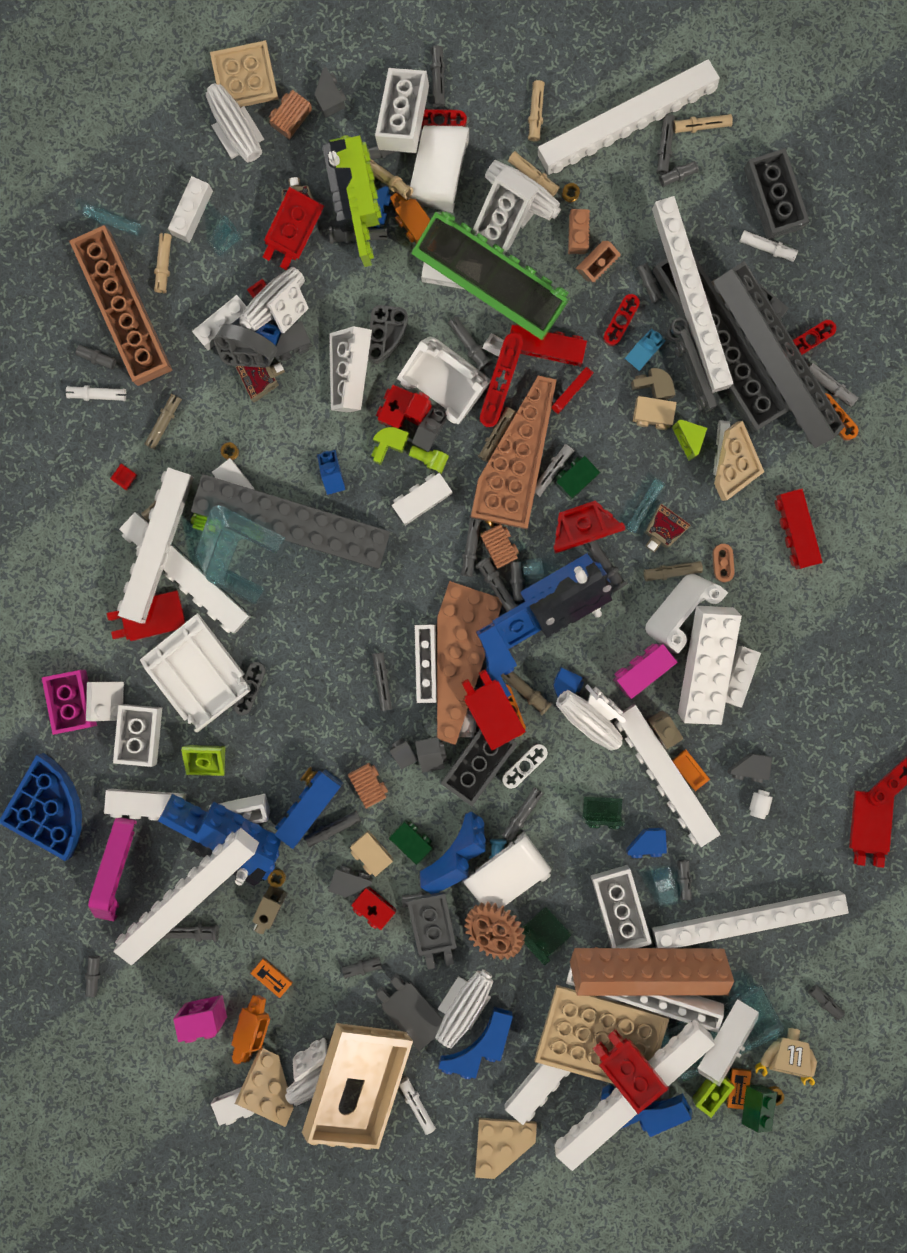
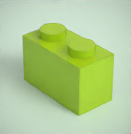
(711, 1096)

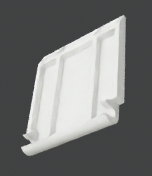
(196, 673)

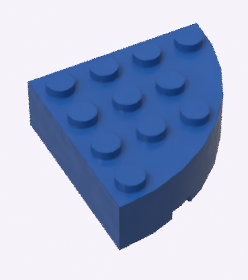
(46, 808)

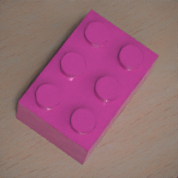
(644, 670)
(67, 701)
(200, 1019)

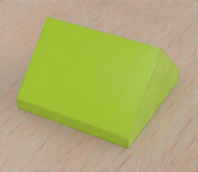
(690, 437)
(204, 760)

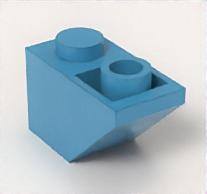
(645, 349)

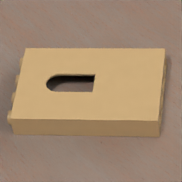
(362, 1054)

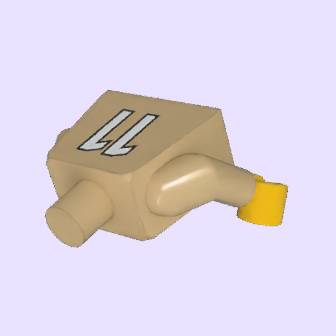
(790, 1057)

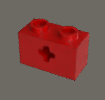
(394, 418)
(383, 912)

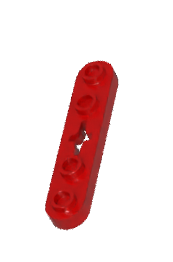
(506, 361)
(888, 785)

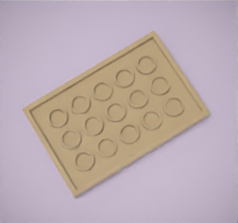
(583, 1021)

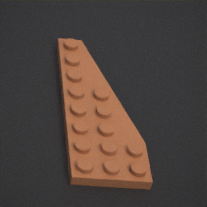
(510, 477)
(459, 652)

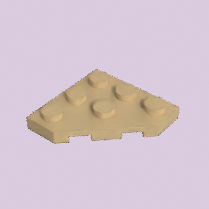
(737, 462)
(266, 1089)
(501, 1144)

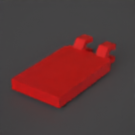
(292, 226)
(163, 617)
(492, 711)
(870, 829)
(630, 1072)

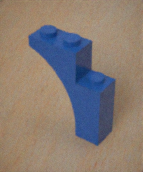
(497, 655)
(454, 863)
(488, 1045)
(659, 1114)

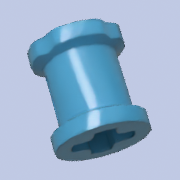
(497, 846)

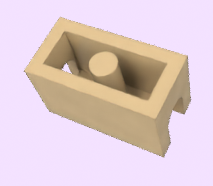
(654, 412)
(371, 853)

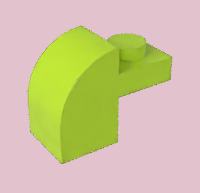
(388, 438)

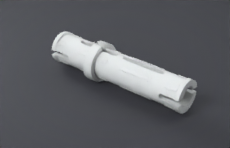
(772, 247)
(95, 393)
(407, 1087)

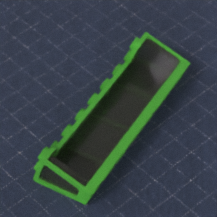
(491, 274)

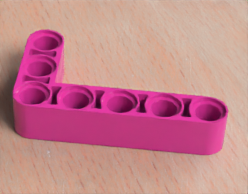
(102, 898)

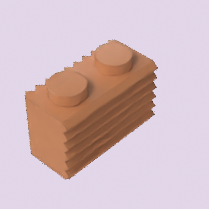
(290, 114)
(579, 231)
(598, 261)
(499, 546)
(368, 785)

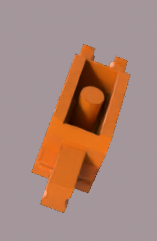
(411, 216)
(250, 1030)

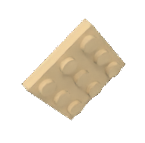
(246, 73)

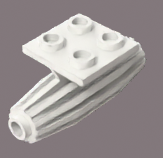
(234, 125)
(543, 204)
(278, 300)
(593, 716)
(463, 1006)
(306, 1071)

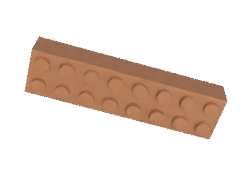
(121, 305)
(650, 971)

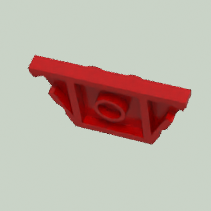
(584, 525)

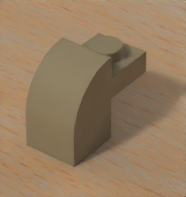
(658, 380)

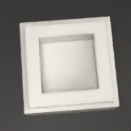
(493, 344)

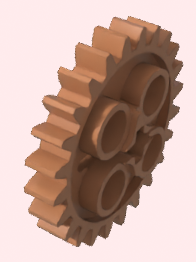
(494, 930)

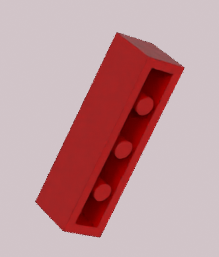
(553, 347)
(798, 528)

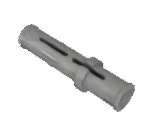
(833, 386)
(566, 452)

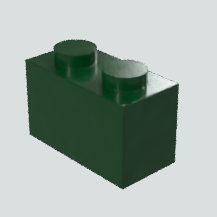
(577, 477)
(411, 841)
(759, 1108)

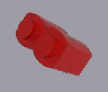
(418, 408)

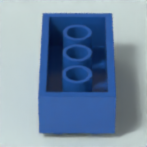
(305, 812)

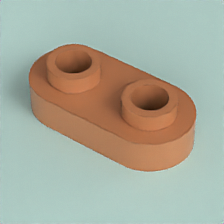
(725, 562)

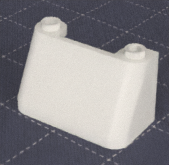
(439, 166)
(444, 378)
(677, 607)
(508, 873)

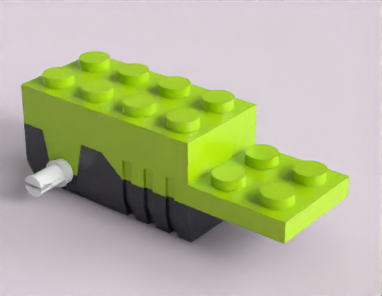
(353, 190)

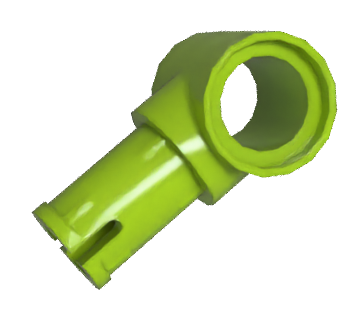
(433, 459)

